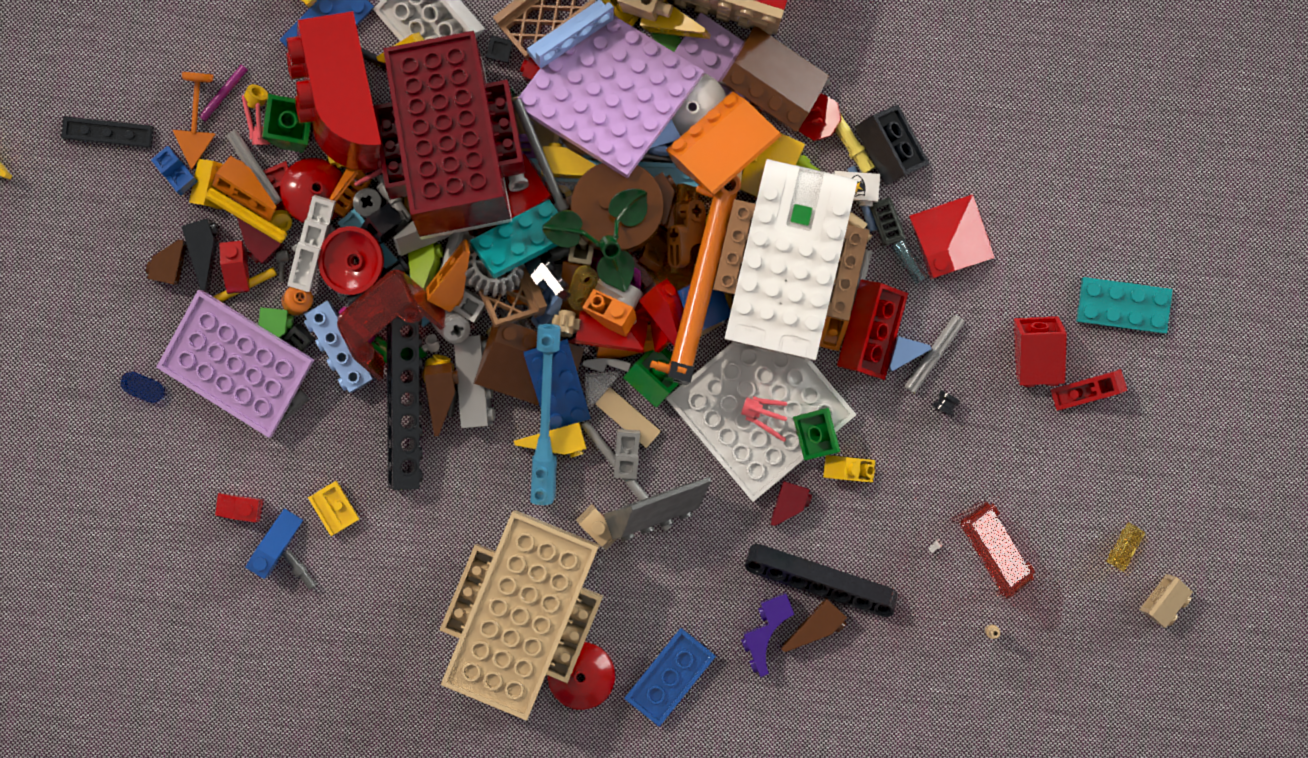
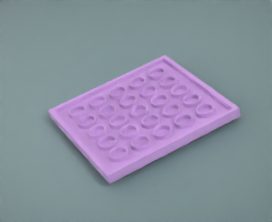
(611, 94)

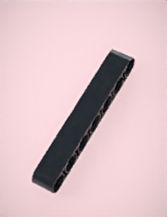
(821, 580)

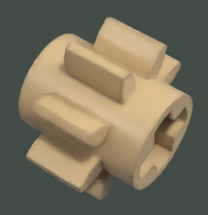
(567, 322)

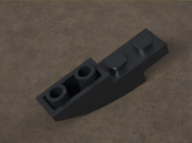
(543, 274)

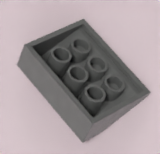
(656, 510)

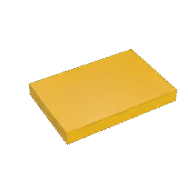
(782, 150)

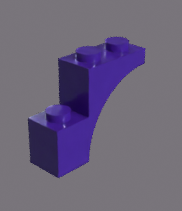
(775, 611)

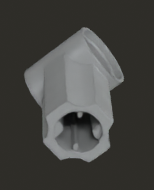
(629, 297)

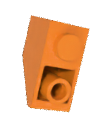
(610, 312)

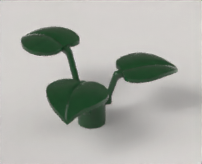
(616, 266)

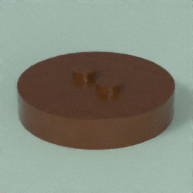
(592, 200)

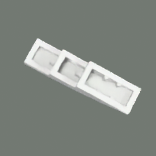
(312, 237)

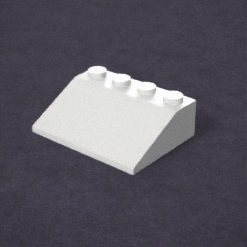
(428, 17)

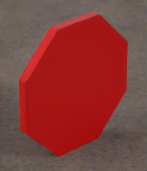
(822, 119)

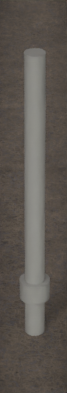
(607, 452)

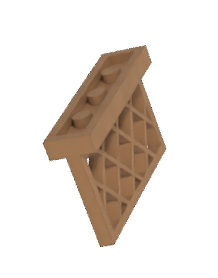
(518, 12)
(531, 295)

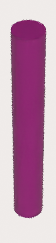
(223, 92)

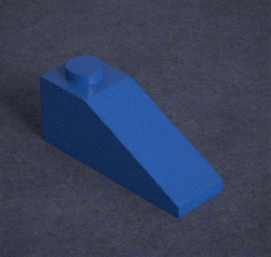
(274, 544)

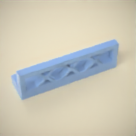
(571, 33)

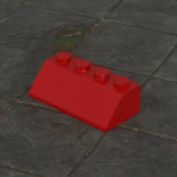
(872, 329)

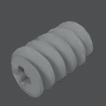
(455, 328)

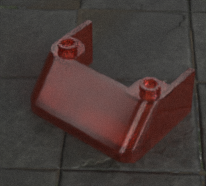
(388, 298)
(995, 548)

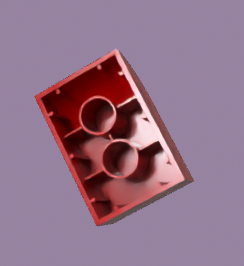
(334, 89)

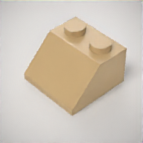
(1166, 601)

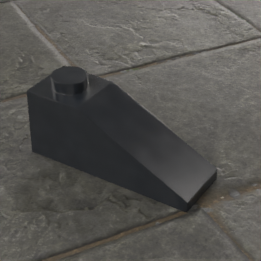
(202, 247)

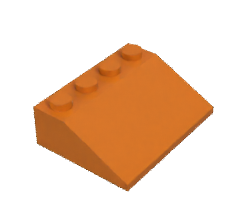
(722, 143)

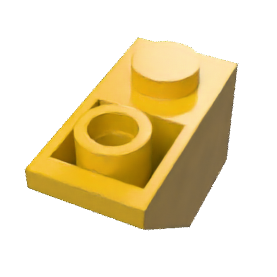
(849, 468)

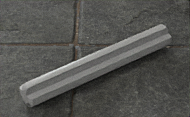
(249, 160)
(934, 354)

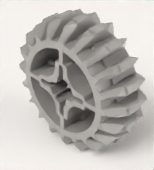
(477, 270)

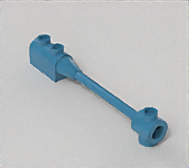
(544, 461)

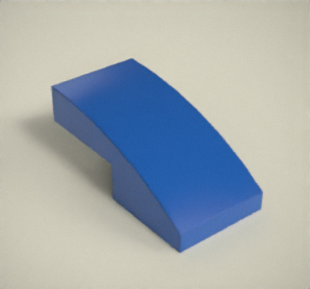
(174, 170)

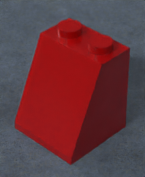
(533, 195)
(1040, 351)

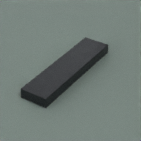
(107, 132)

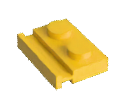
(333, 508)

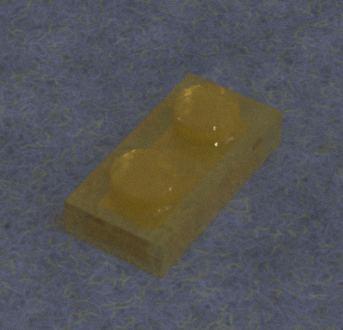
(1125, 547)

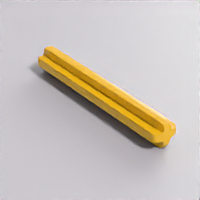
(246, 215)

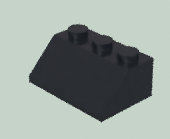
(891, 144)

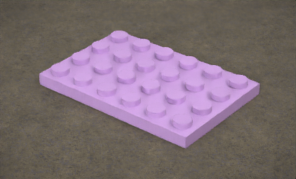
(235, 363)

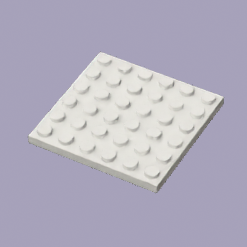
(745, 450)

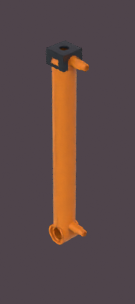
(688, 337)

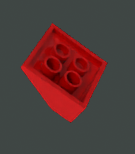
(951, 236)
(595, 334)

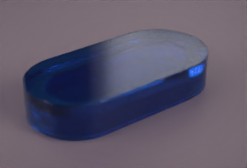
(142, 387)

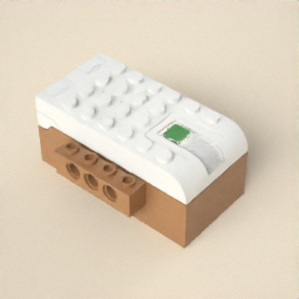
(791, 260)

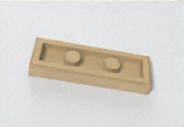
(627, 416)

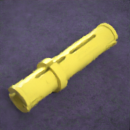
(855, 149)

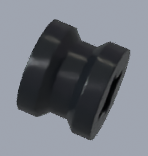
(946, 403)

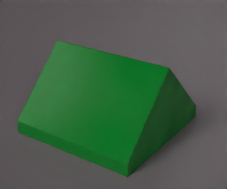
(816, 434)

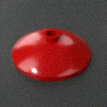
(297, 185)
(338, 256)
(598, 680)

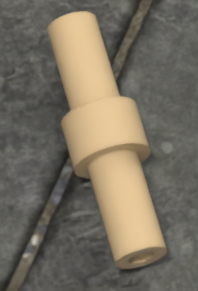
(992, 631)

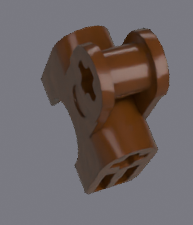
(686, 233)

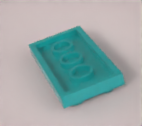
(515, 241)
(1124, 305)

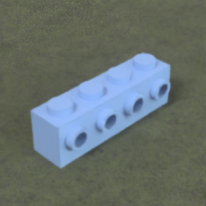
(324, 324)

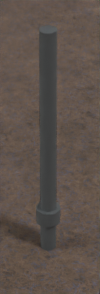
(560, 203)

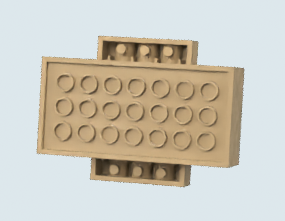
(520, 614)

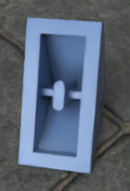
(905, 351)

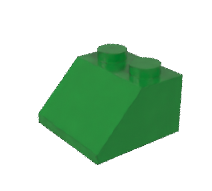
(283, 126)
(648, 380)

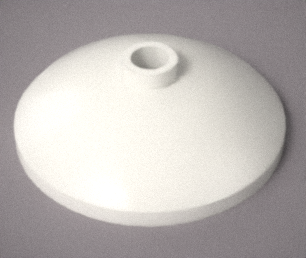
(706, 96)

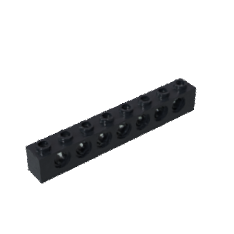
(396, 455)

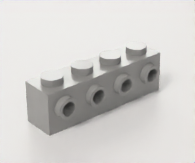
(473, 399)

